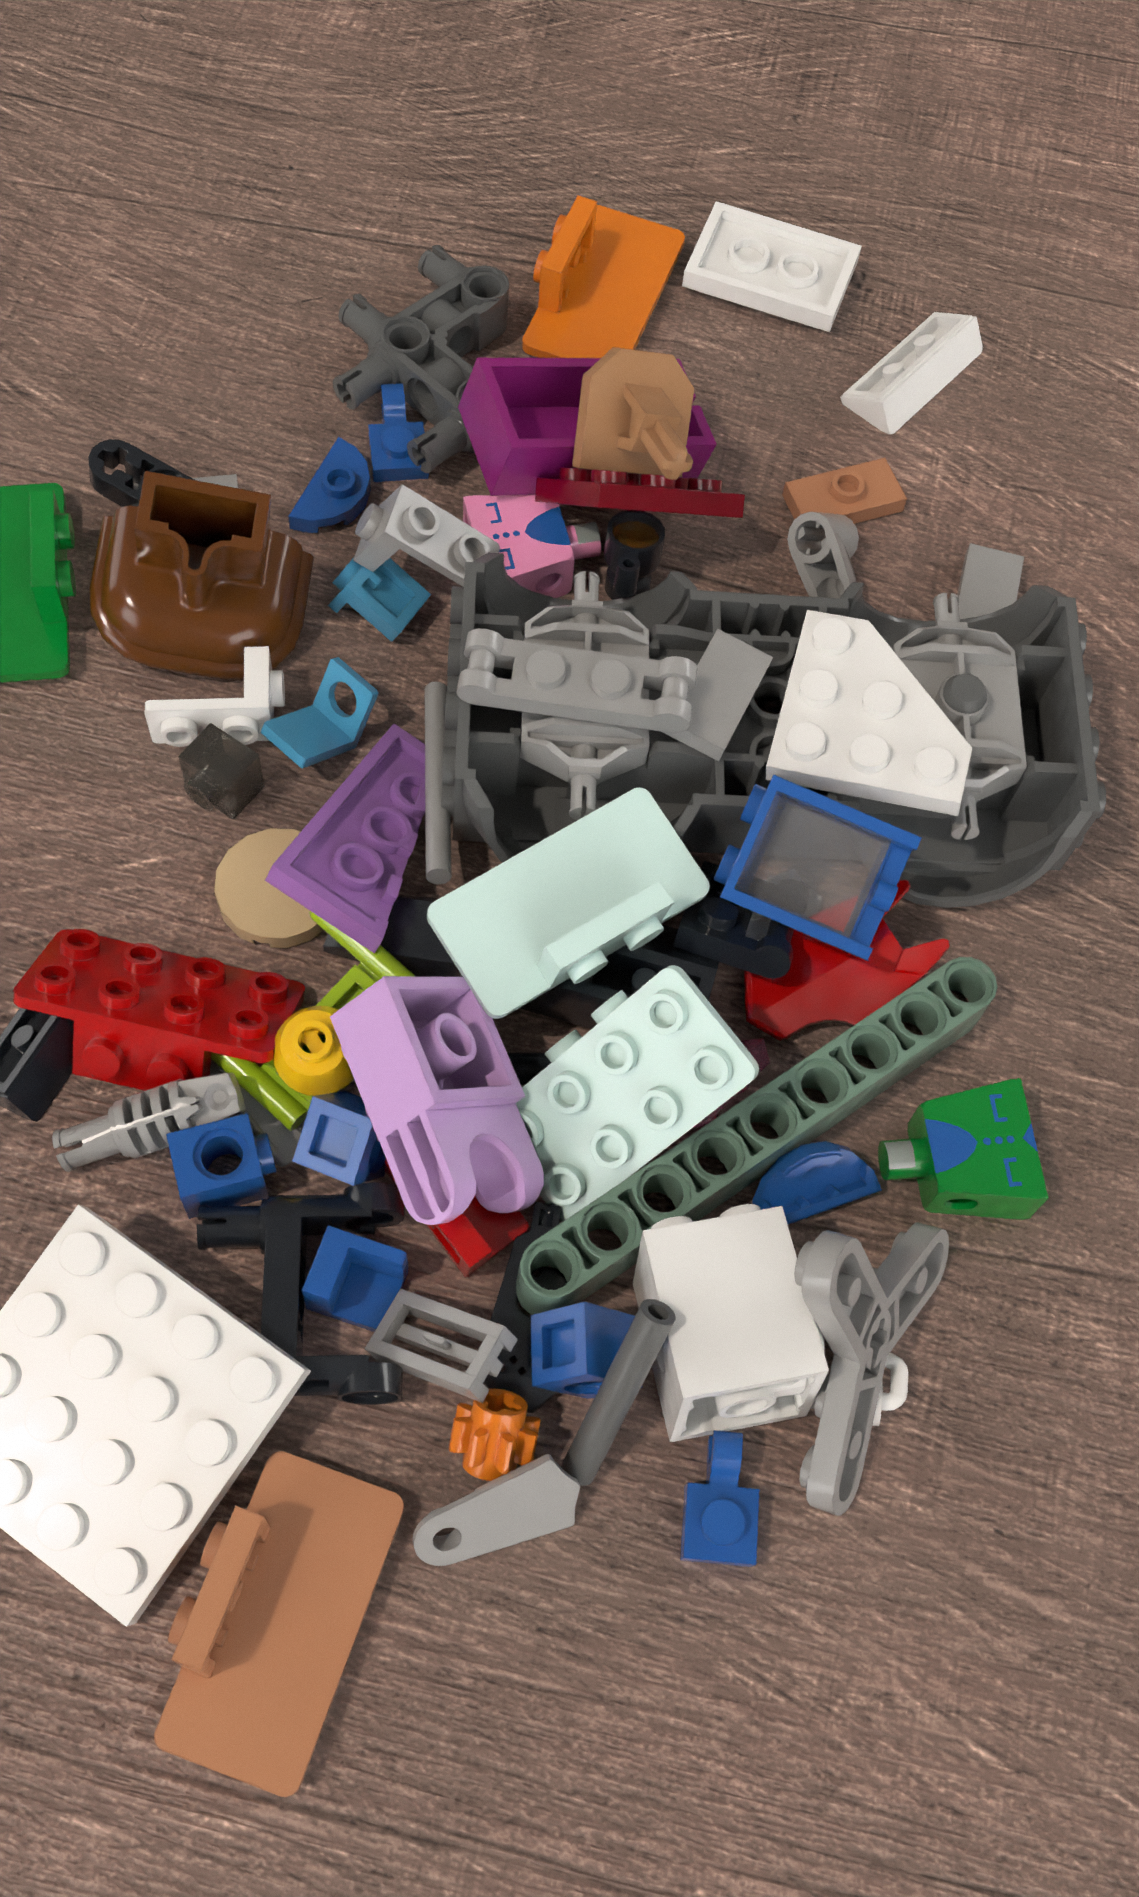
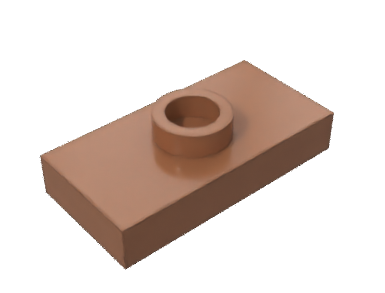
(853, 491)

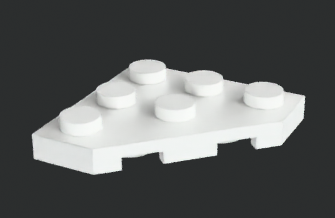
(864, 722)

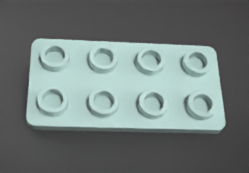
(568, 903)
(630, 1087)

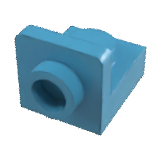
(383, 597)

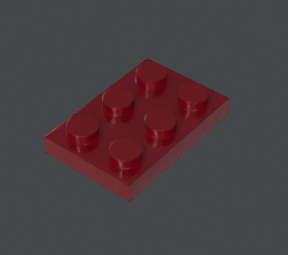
(639, 493)

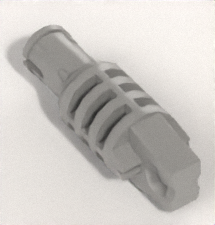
(141, 1121)

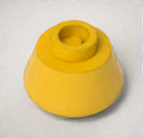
(325, 1066)

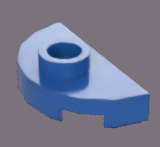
(335, 491)
(815, 1180)

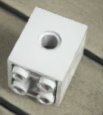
(741, 1329)

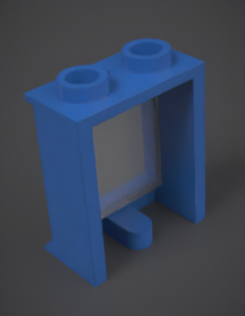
(816, 865)

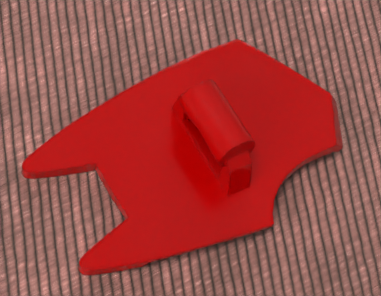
(836, 984)

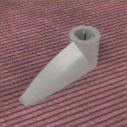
(825, 563)

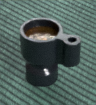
(632, 552)

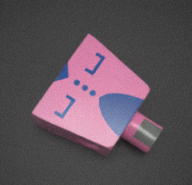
(533, 539)

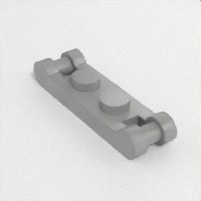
(577, 683)

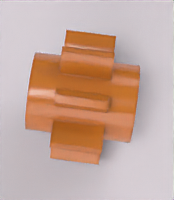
(494, 1434)

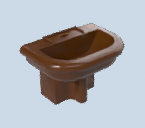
(198, 579)

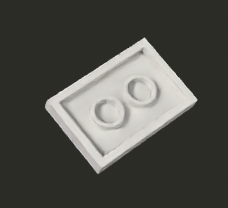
(771, 266)

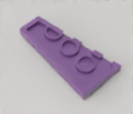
(359, 842)

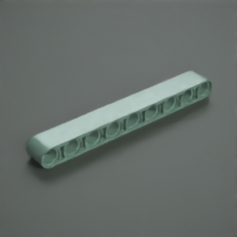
(741, 1149)

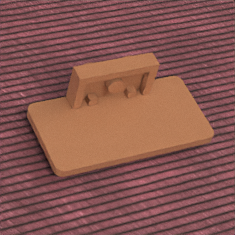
(275, 1622)

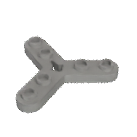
(862, 1319)

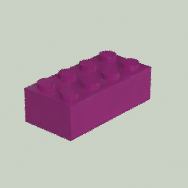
(526, 419)

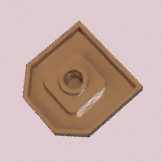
(634, 415)

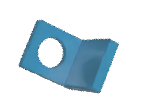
(323, 728)

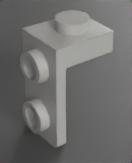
(420, 530)

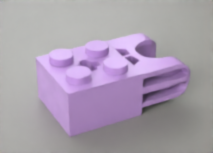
(440, 1097)

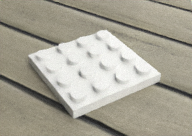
(124, 1411)

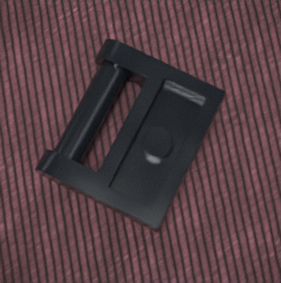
(718, 932)

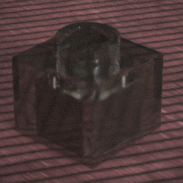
(221, 772)

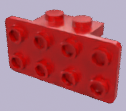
(152, 1011)

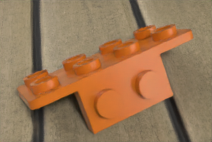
(599, 281)

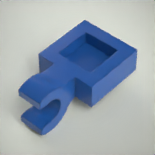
(389, 440)
(719, 1515)

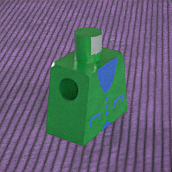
(971, 1154)

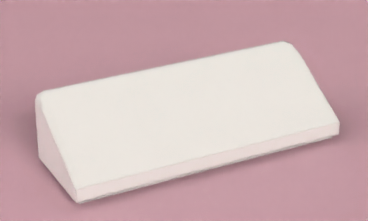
(915, 370)

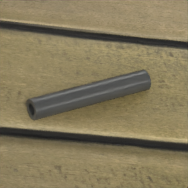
(618, 1390)

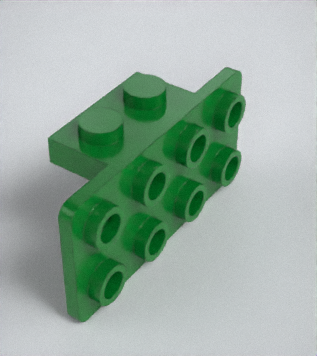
(35, 582)

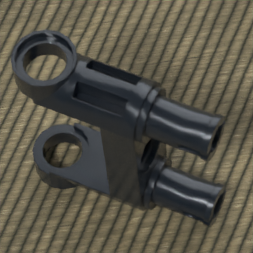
(281, 1233)

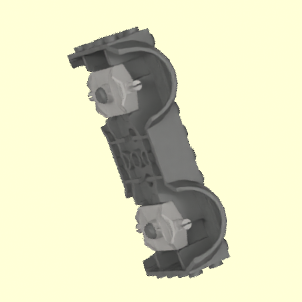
(1001, 678)

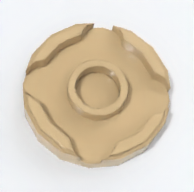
(253, 905)

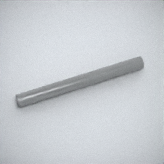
(436, 818)

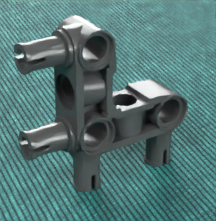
(426, 348)

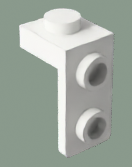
(182, 720)

